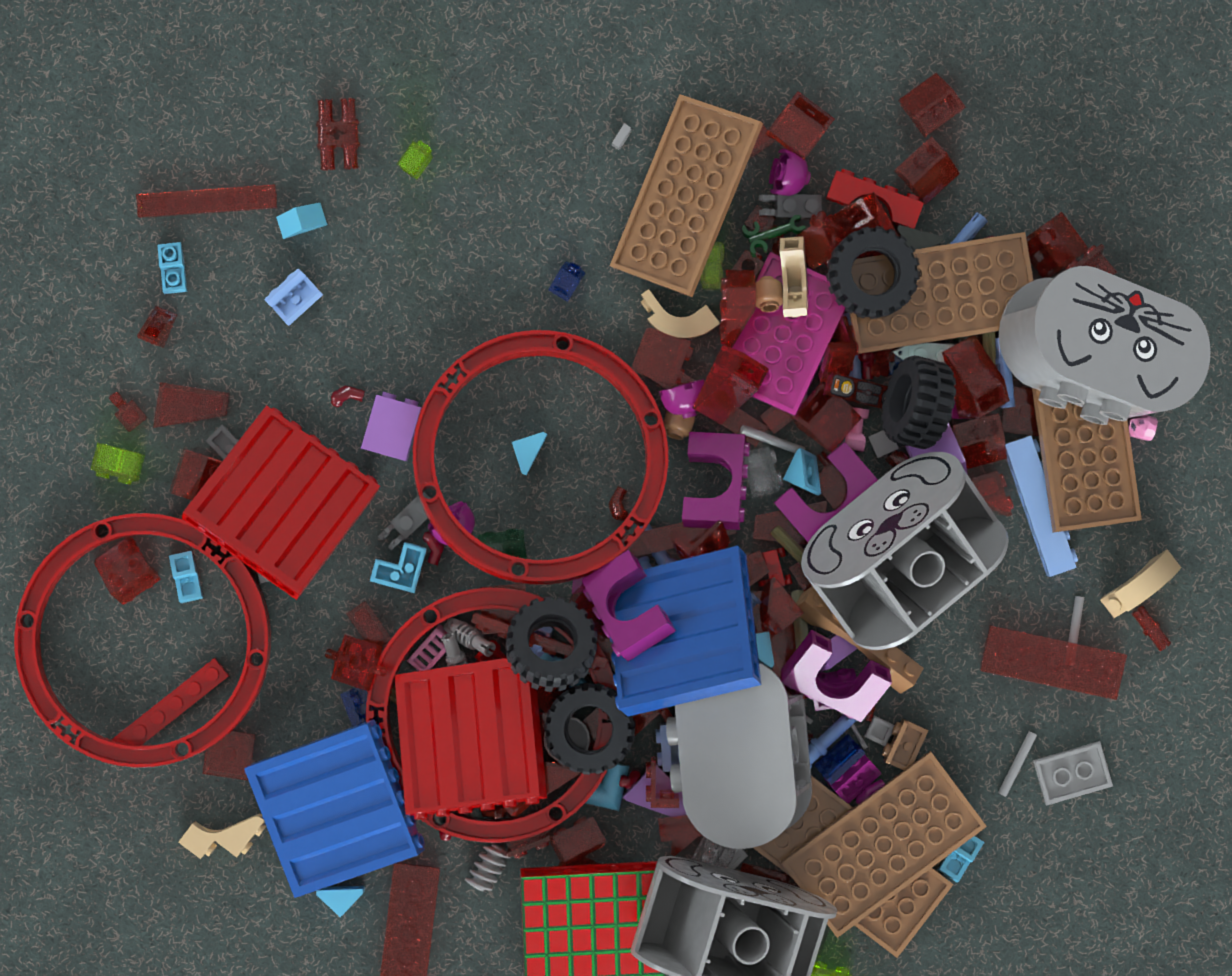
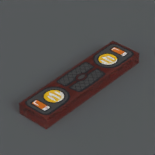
(855, 390)

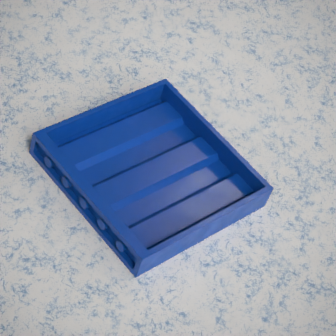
(713, 636)
(334, 808)

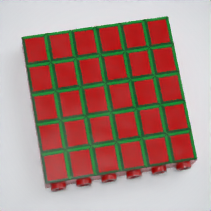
(584, 919)

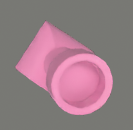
(855, 438)

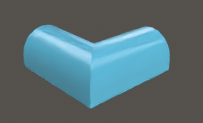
(405, 573)
(609, 792)

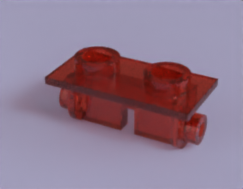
(677, 828)

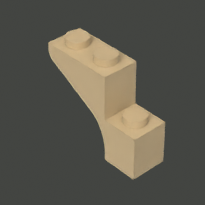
(233, 838)

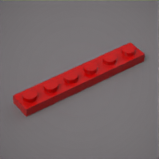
(173, 704)

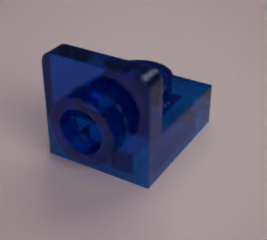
(567, 280)

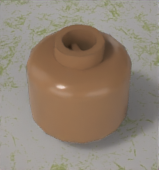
(769, 294)
(677, 427)

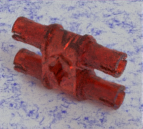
(348, 141)

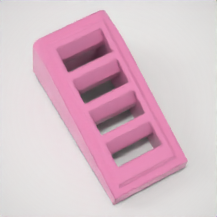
(415, 662)

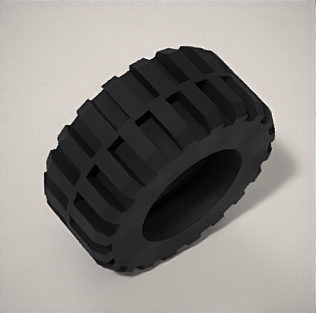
(899, 255)
(918, 402)
(554, 614)
(558, 736)

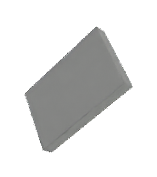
(1072, 773)

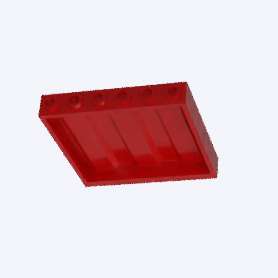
(281, 501)
(469, 739)

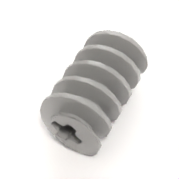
(488, 867)

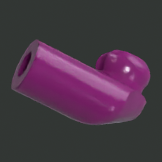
(869, 790)

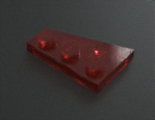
(187, 404)

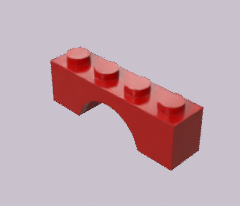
(902, 209)

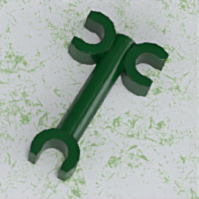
(758, 239)

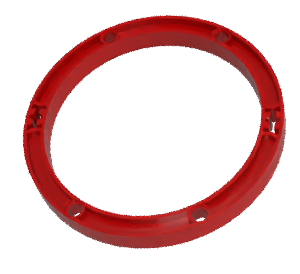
(525, 345)
(30, 660)
(380, 696)

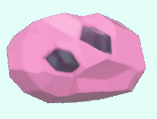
(1142, 427)

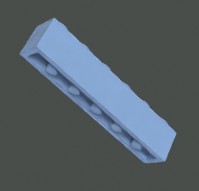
(1031, 486)

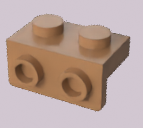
(904, 745)

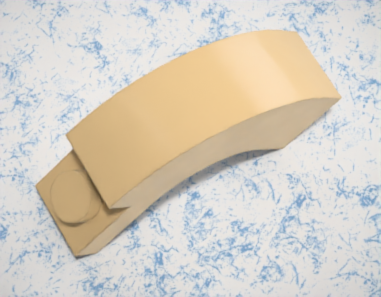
(794, 276)
(679, 327)
(1142, 585)

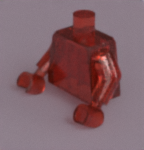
(819, 239)

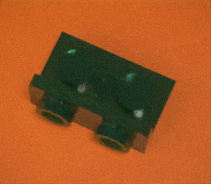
(508, 542)

